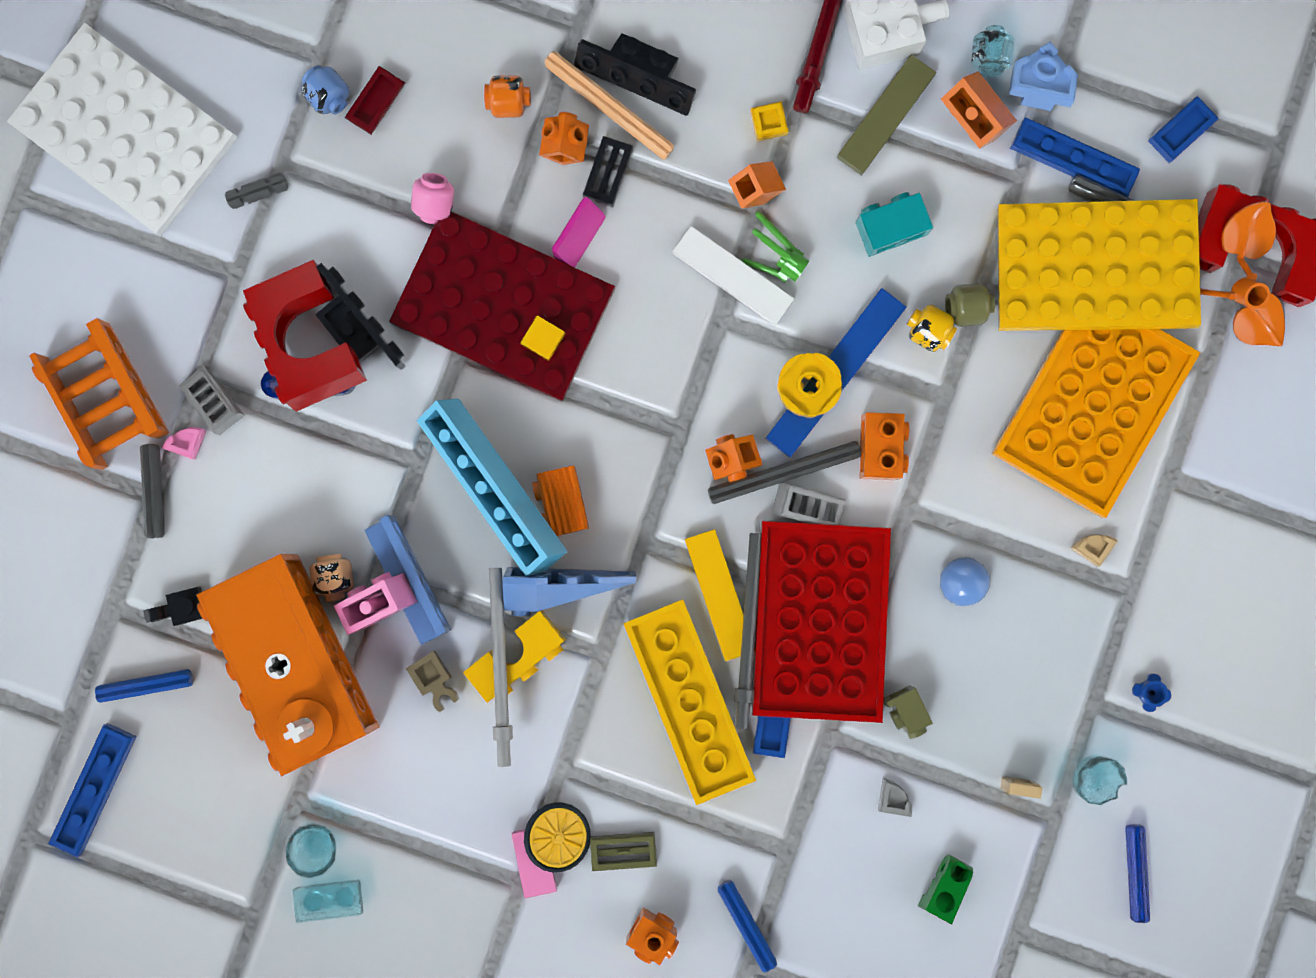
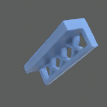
(398, 558)

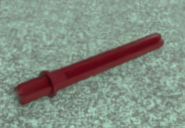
(811, 73)

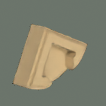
(1094, 548)

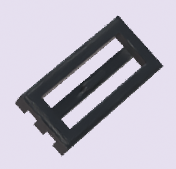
(599, 196)

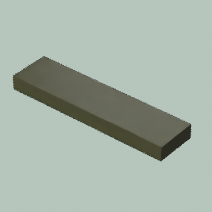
(886, 115)

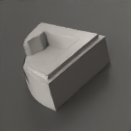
(894, 799)

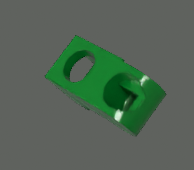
(947, 889)

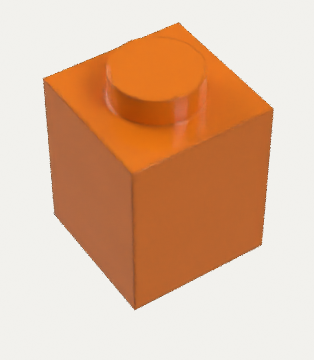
(756, 184)

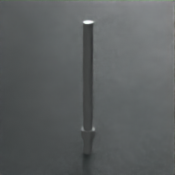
(744, 694)

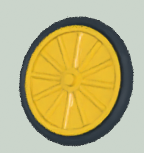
(557, 837)

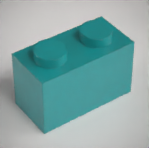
(893, 223)

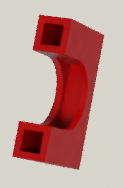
(1294, 232)
(273, 308)

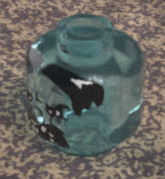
(992, 51)

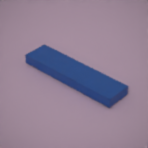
(1073, 157)
(92, 790)

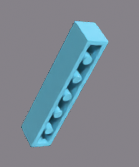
(491, 486)

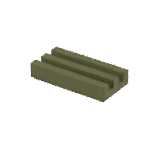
(623, 838)

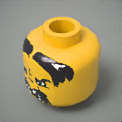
(931, 328)

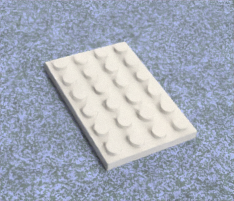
(122, 129)

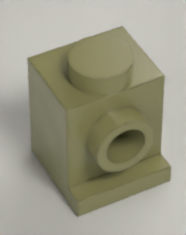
(908, 711)

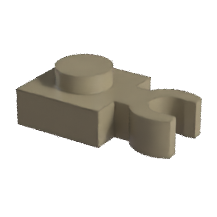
(429, 675)

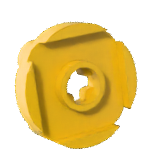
(809, 366)

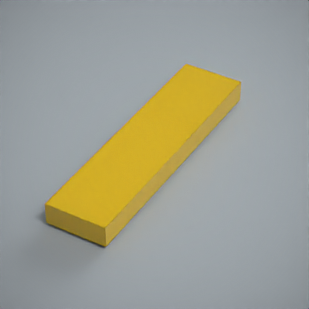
(717, 591)

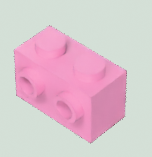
(376, 603)

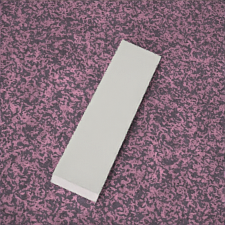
(733, 276)

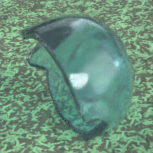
(1098, 779)
(311, 850)

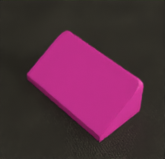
(578, 233)

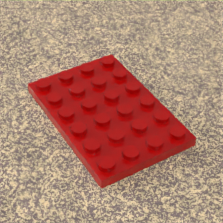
(821, 622)

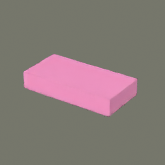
(533, 879)

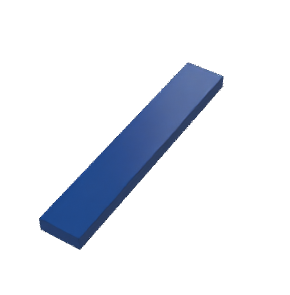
(849, 357)

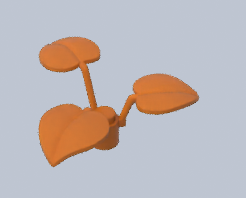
(1252, 235)

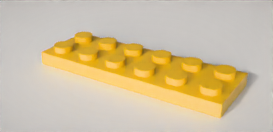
(689, 702)

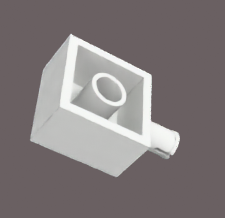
(889, 28)

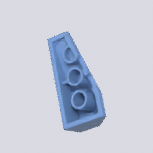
(557, 587)

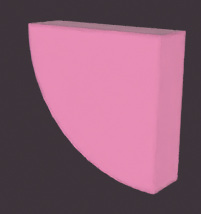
(186, 442)

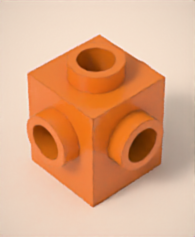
(564, 139)
(726, 457)
(642, 933)

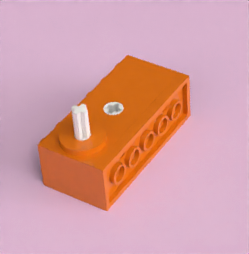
(277, 619)

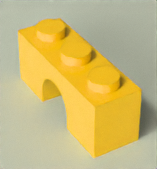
(539, 640)

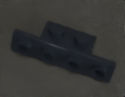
(638, 70)
(349, 324)

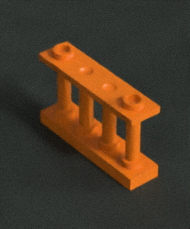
(116, 367)

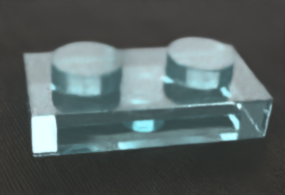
(327, 901)

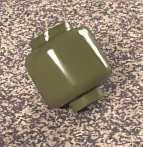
(969, 304)

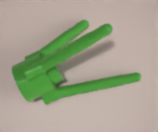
(791, 261)

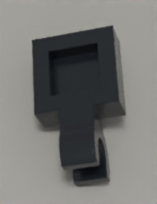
(180, 608)

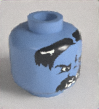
(325, 90)

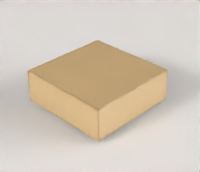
(1021, 787)

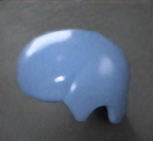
(964, 581)

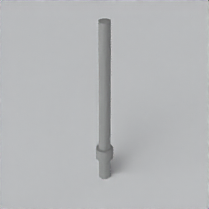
(502, 731)

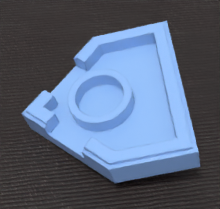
(1043, 80)

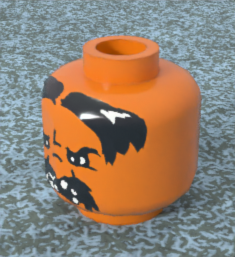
(506, 96)

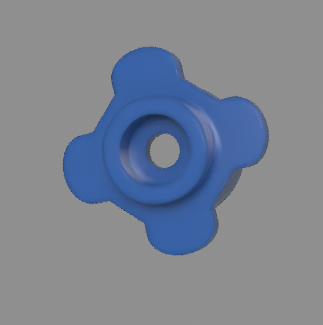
(1160, 696)

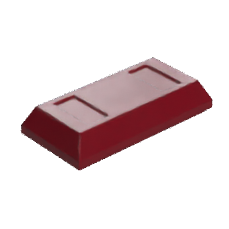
(375, 100)

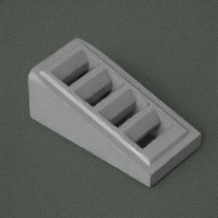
(224, 421)
(783, 500)

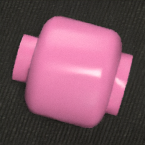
(432, 197)

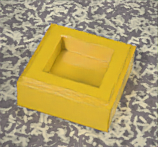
(769, 121)
(543, 338)

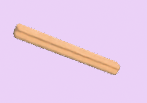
(609, 105)

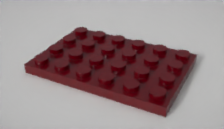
(483, 293)

